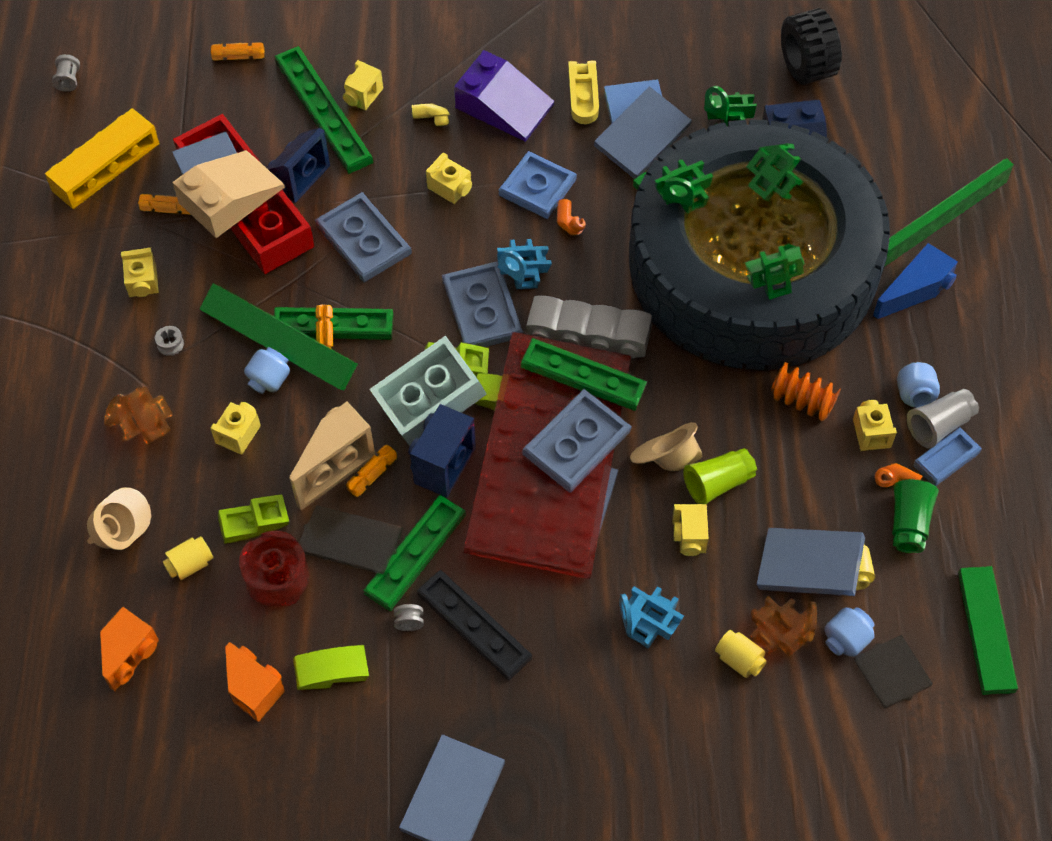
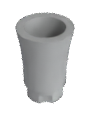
(941, 417)

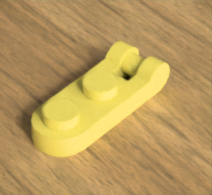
(583, 91)

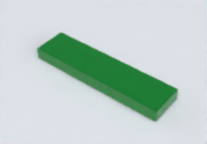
(347, 322)
(583, 374)
(415, 552)
(987, 630)

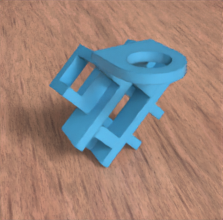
(512, 263)
(648, 621)

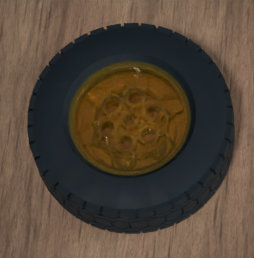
(693, 263)

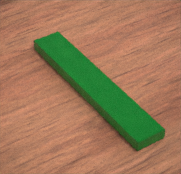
(324, 110)
(948, 210)
(278, 335)

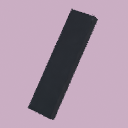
(474, 625)

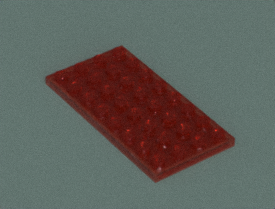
(519, 508)

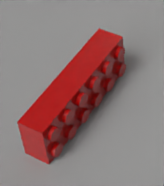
(274, 229)

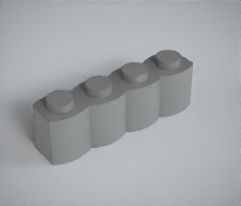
(590, 325)

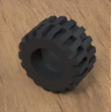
(811, 46)

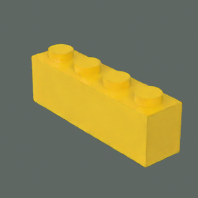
(102, 158)

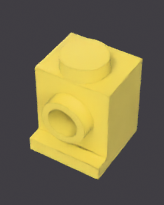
(363, 86)
(448, 179)
(140, 272)
(874, 426)
(236, 427)
(691, 528)

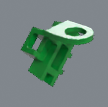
(728, 107)
(769, 176)
(681, 187)
(775, 270)

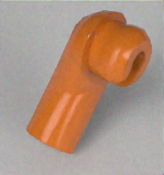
(567, 222)
(890, 474)

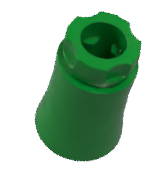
(913, 514)

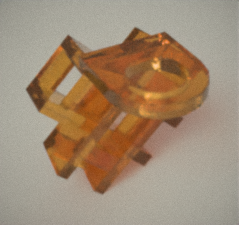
(149, 420)
(799, 626)

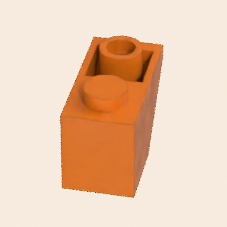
(124, 645)
(251, 684)

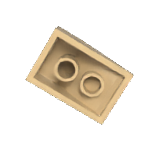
(225, 190)
(333, 453)

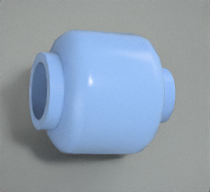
(267, 370)
(918, 384)
(849, 632)

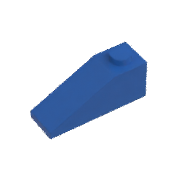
(918, 282)

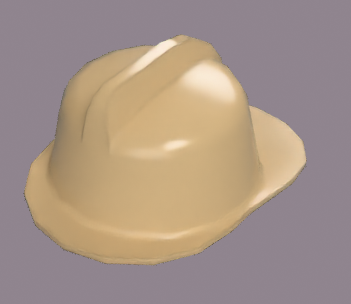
(670, 450)
(119, 519)

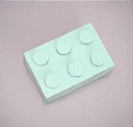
(424, 383)

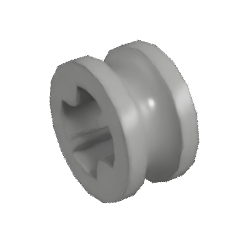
(171, 348)
(408, 617)

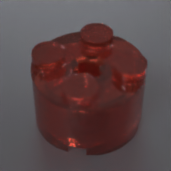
(274, 569)

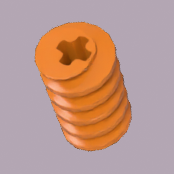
(804, 392)

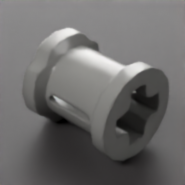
(65, 72)

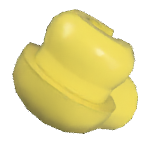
(429, 111)

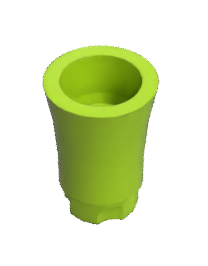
(718, 475)

